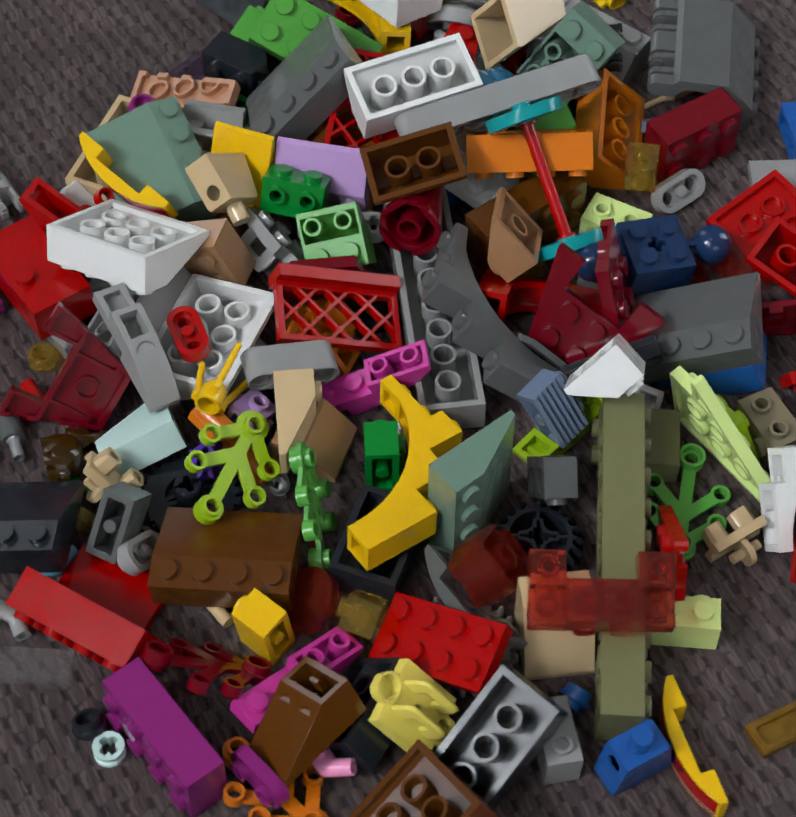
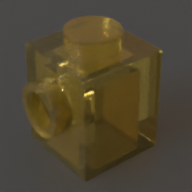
(642, 167)
(361, 613)

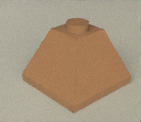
(513, 238)

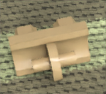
(101, 473)
(745, 529)

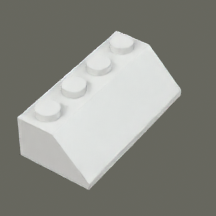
(408, 80)

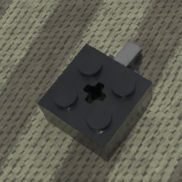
(235, 60)

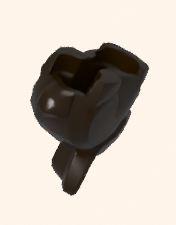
(66, 451)

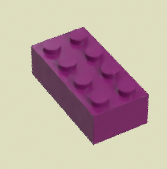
(164, 738)

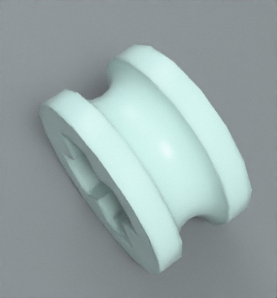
(109, 738)

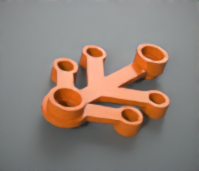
(292, 806)

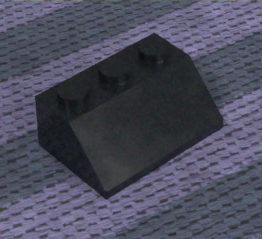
(362, 738)

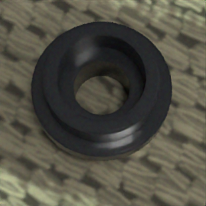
(88, 724)

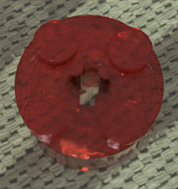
(489, 565)

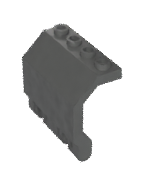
(702, 49)

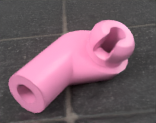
(329, 766)

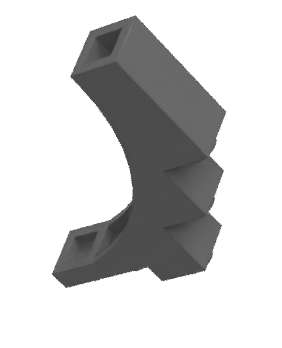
(475, 324)

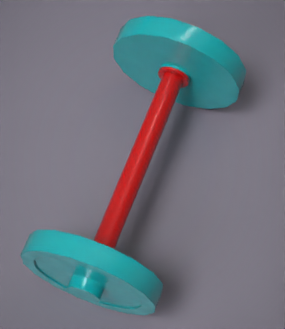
(525, 116)

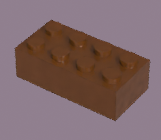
(532, 199)

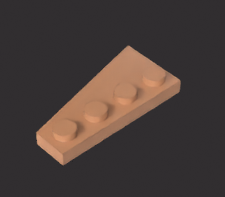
(206, 90)

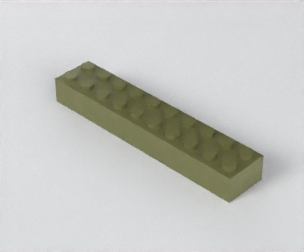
(621, 533)

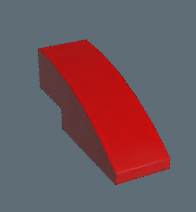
(46, 203)

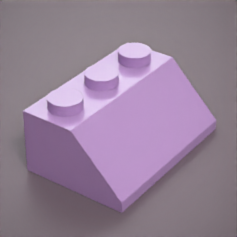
(338, 162)

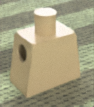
(224, 184)

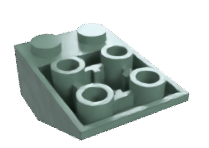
(576, 34)

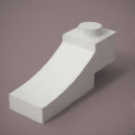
(779, 499)

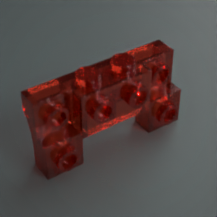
(601, 604)

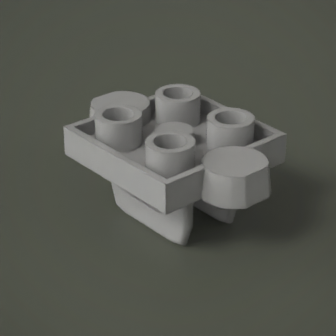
(204, 115)
(273, 243)

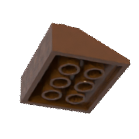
(225, 559)
(422, 788)

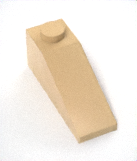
(295, 408)

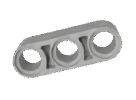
(261, 361)

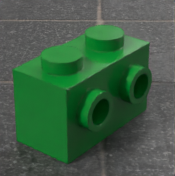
(293, 191)
(383, 453)

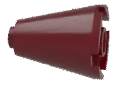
(413, 221)

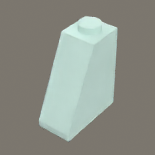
(143, 438)

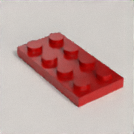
(442, 642)

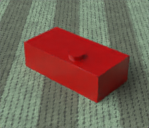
(35, 283)

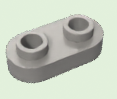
(675, 191)
(136, 554)

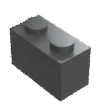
(117, 519)

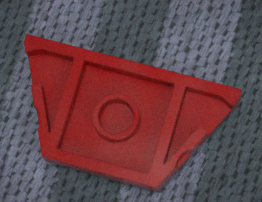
(672, 538)

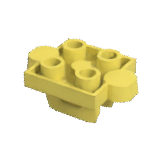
(411, 706)

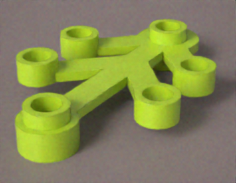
(234, 461)

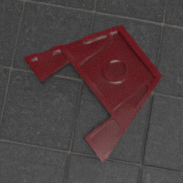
(572, 325)
(85, 385)

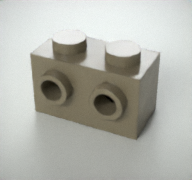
(769, 421)

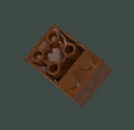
(305, 718)

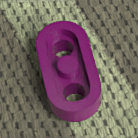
(267, 785)

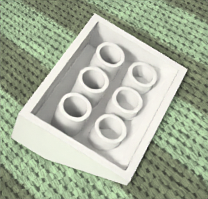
(123, 245)
(229, 316)

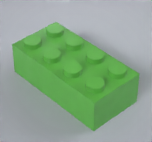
(289, 22)

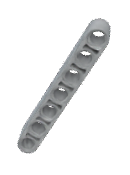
(473, 108)

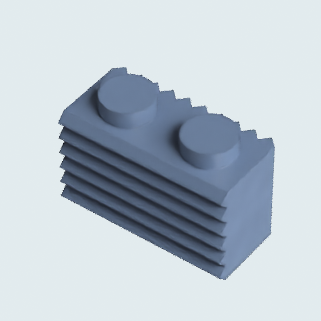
(551, 409)

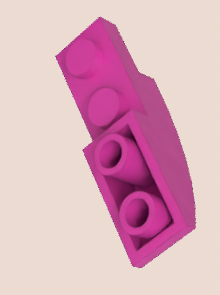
(361, 389)
(333, 649)

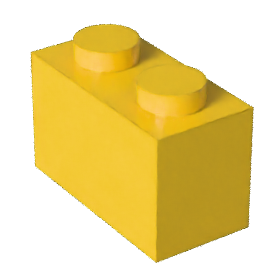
(263, 625)

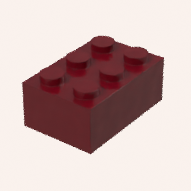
(695, 132)

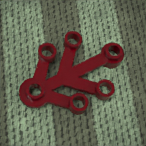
(213, 663)

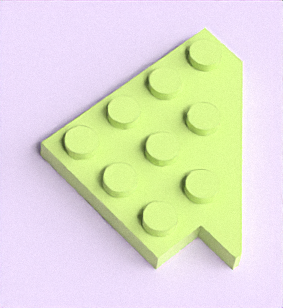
(710, 424)

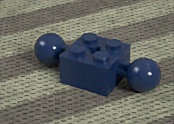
(660, 253)

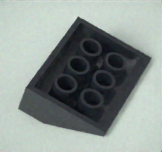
(38, 524)

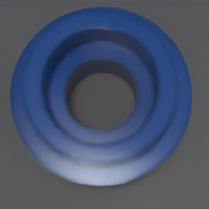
(577, 697)

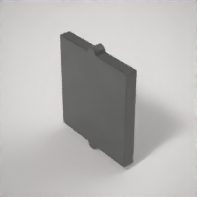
(540, 350)

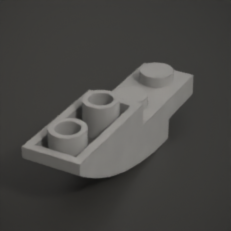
(139, 345)

